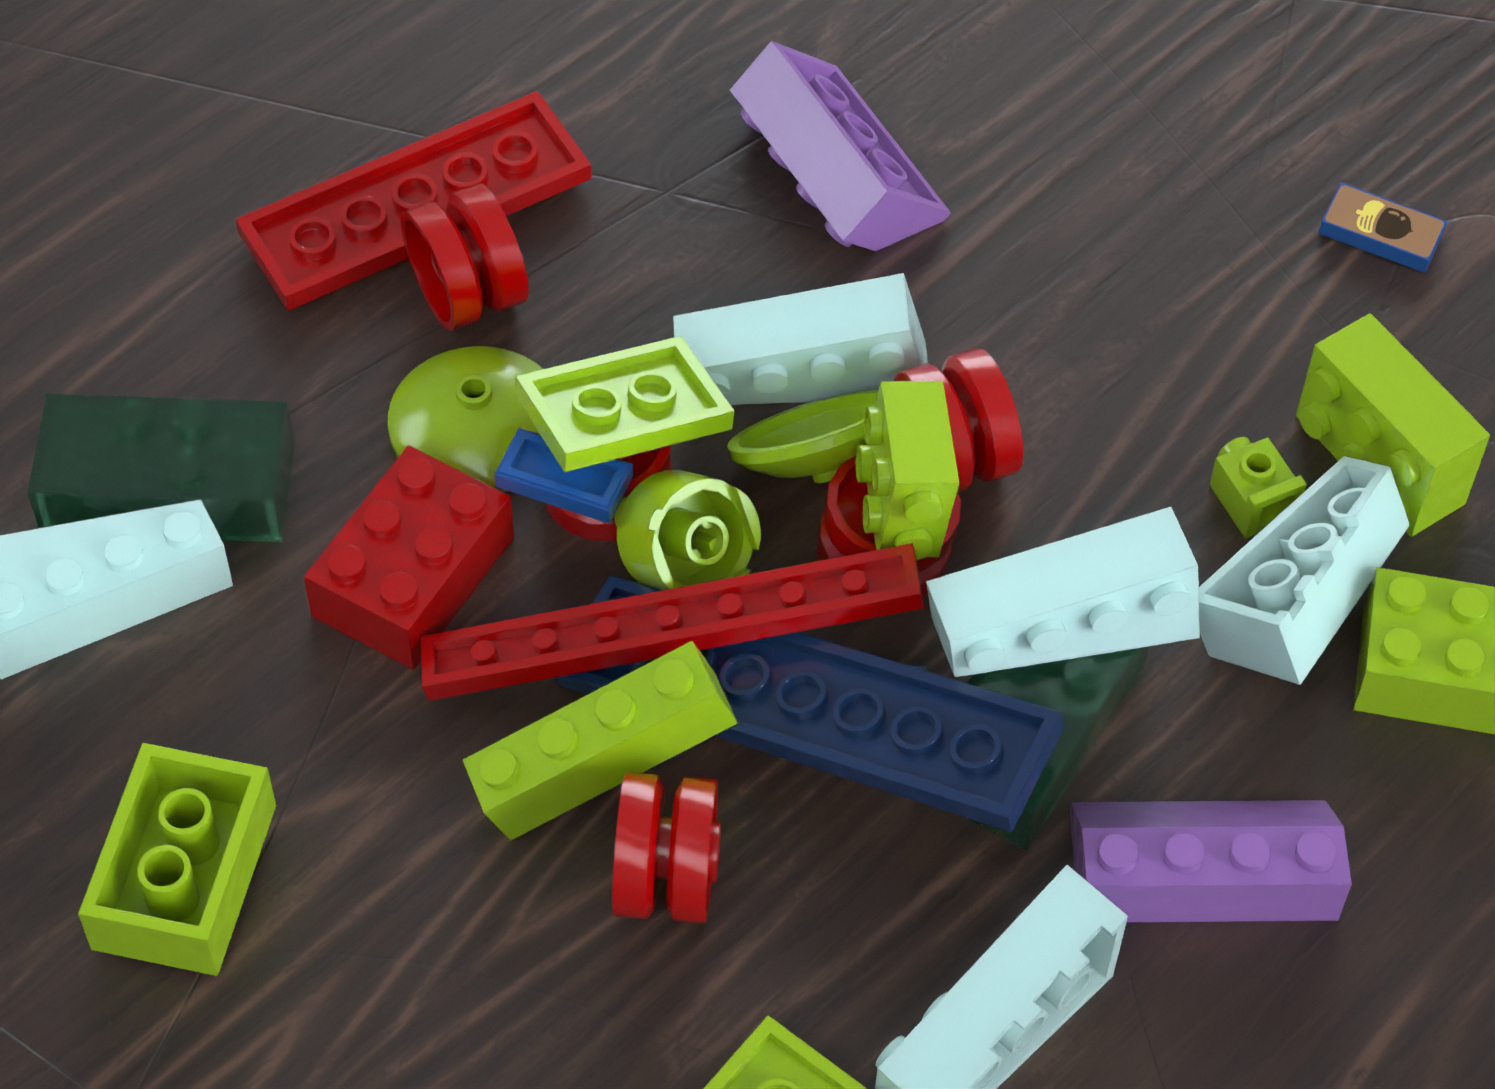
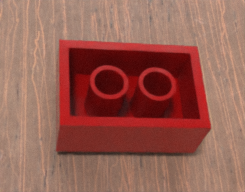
(409, 556)

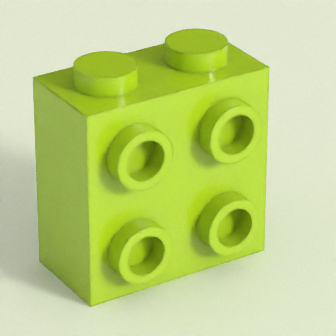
(908, 467)

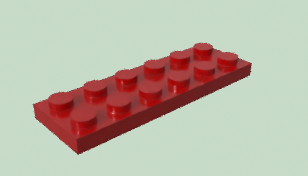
(353, 220)

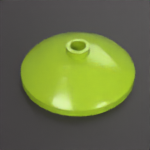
(439, 418)
(805, 438)

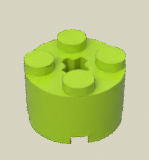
(686, 530)

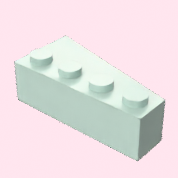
(808, 342)
(1303, 572)
(101, 577)
(1071, 598)
(1013, 994)

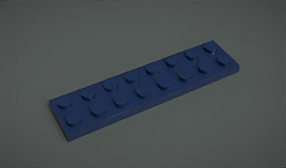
(872, 720)

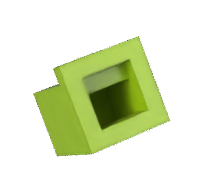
(1254, 483)

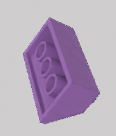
(836, 149)
(1214, 859)

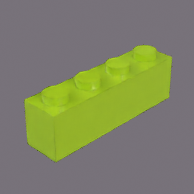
(598, 739)

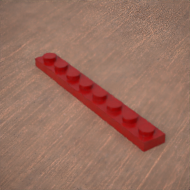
(662, 621)

